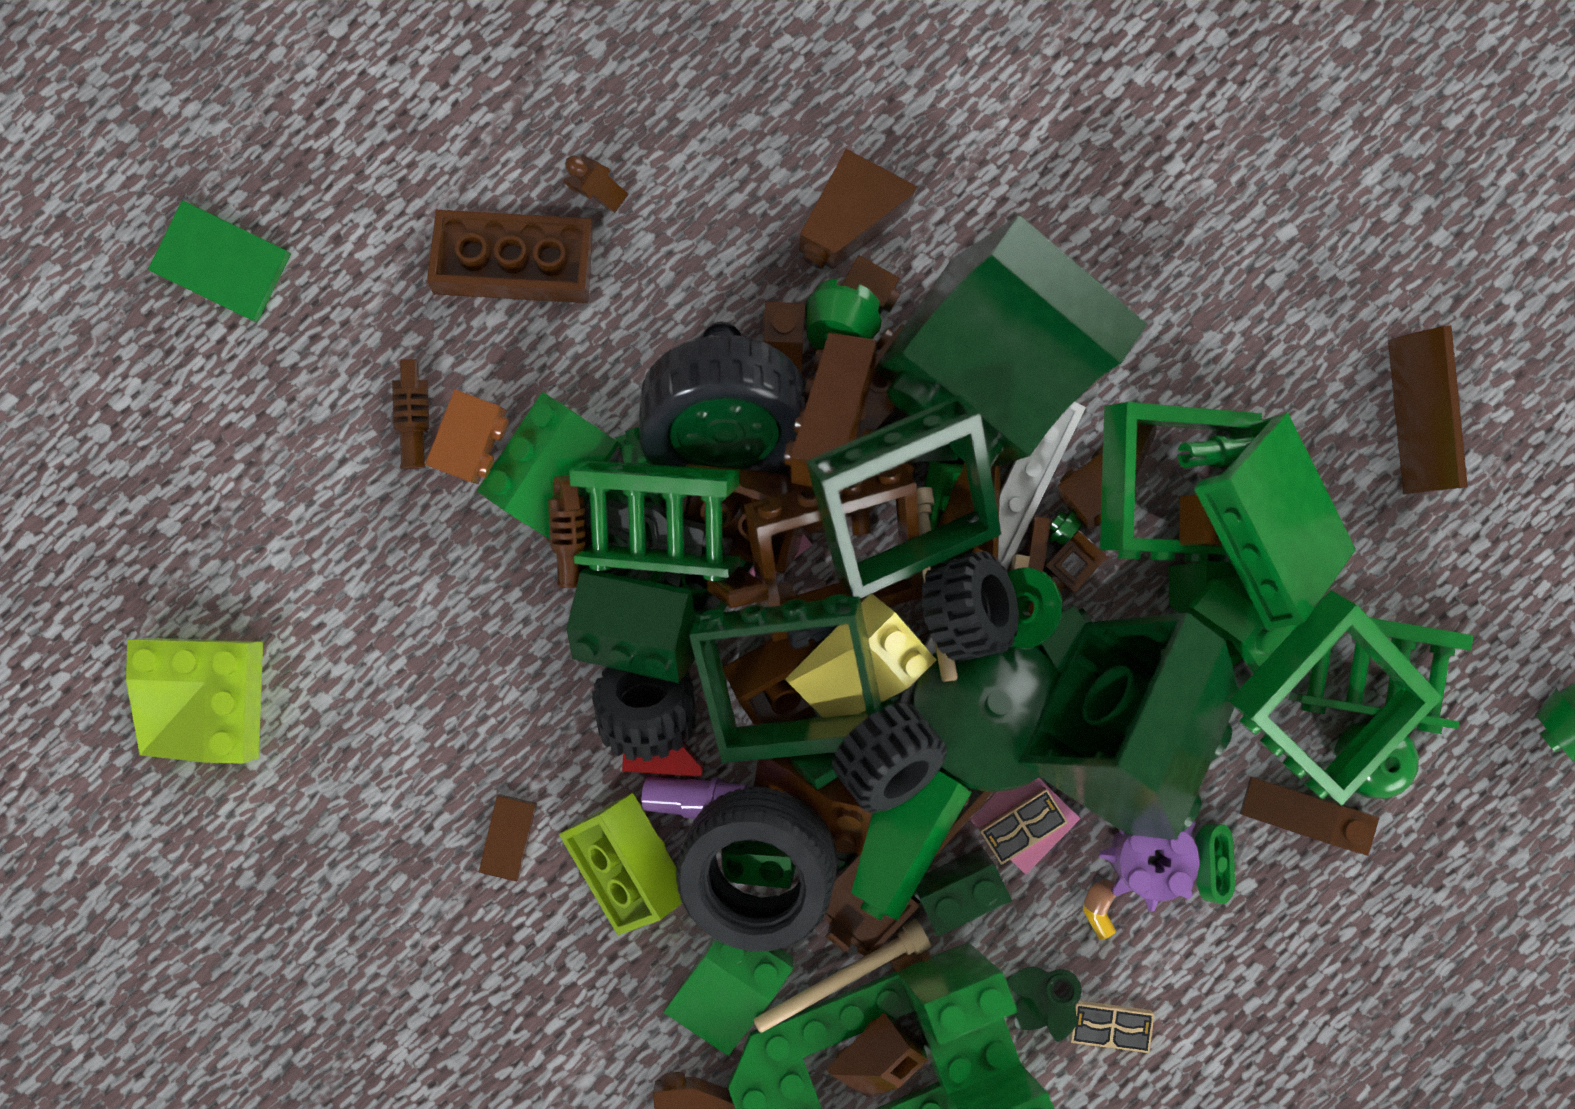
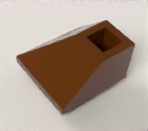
(879, 1058)

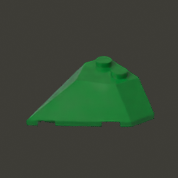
(1232, 615)

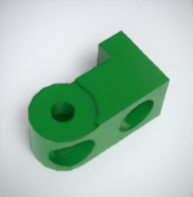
(757, 864)

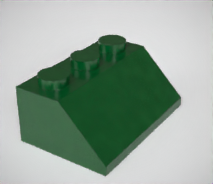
(632, 625)

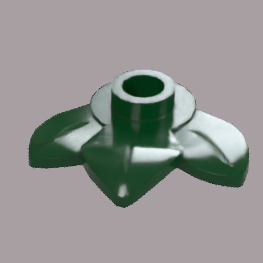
(1041, 1005)

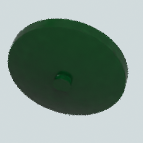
(987, 715)

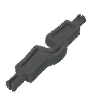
(657, 519)

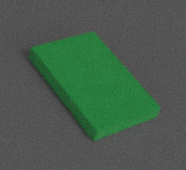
(219, 261)

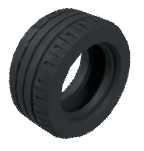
(746, 919)

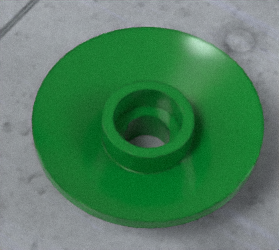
(1035, 587)

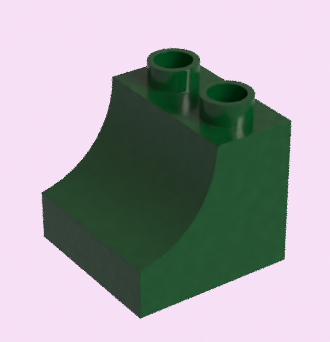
(1013, 336)

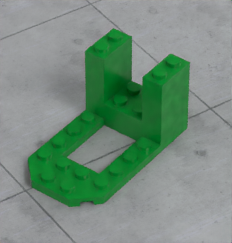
(960, 1016)

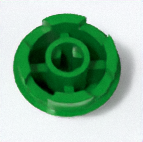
(841, 312)
(1559, 720)

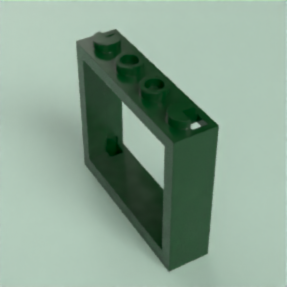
(885, 450)
(787, 737)

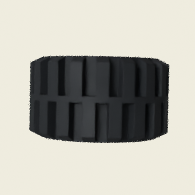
(970, 606)
(643, 730)
(889, 757)

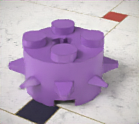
(1161, 881)

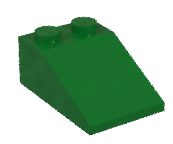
(728, 992)

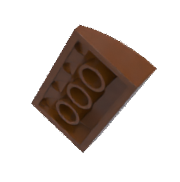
(511, 256)
(1427, 411)

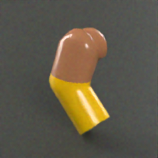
(1096, 908)

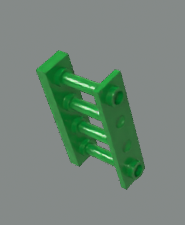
(674, 484)
(1404, 637)

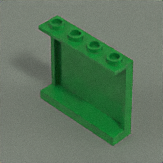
(1278, 524)

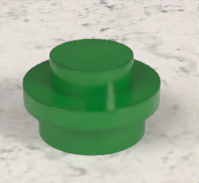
(1063, 527)

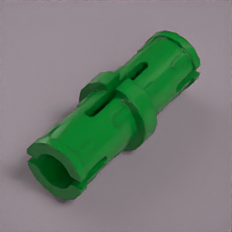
(1216, 452)

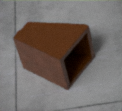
(853, 210)

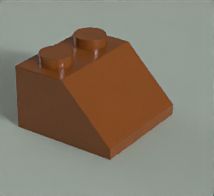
(467, 437)

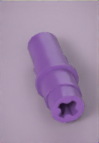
(682, 795)

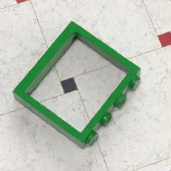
(1120, 471)
(1295, 659)

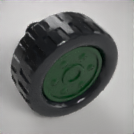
(721, 403)

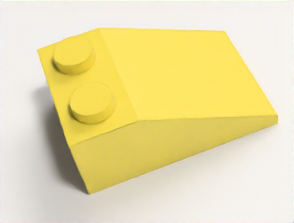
(830, 673)

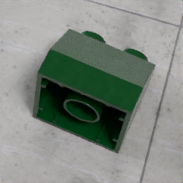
(1137, 721)

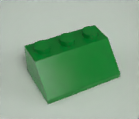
(543, 447)

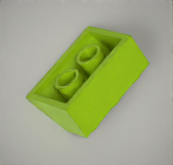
(624, 864)

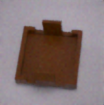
(851, 923)

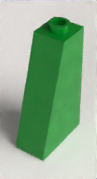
(904, 844)

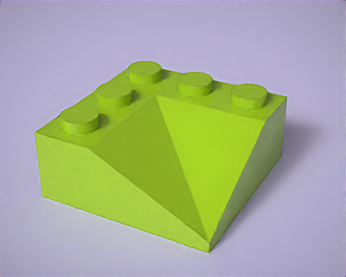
(196, 698)

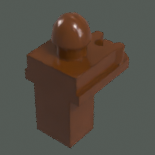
(592, 180)

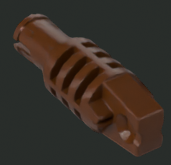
(410, 414)
(566, 529)

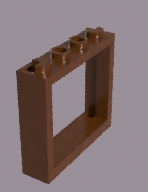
(801, 508)

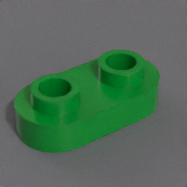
(1217, 864)

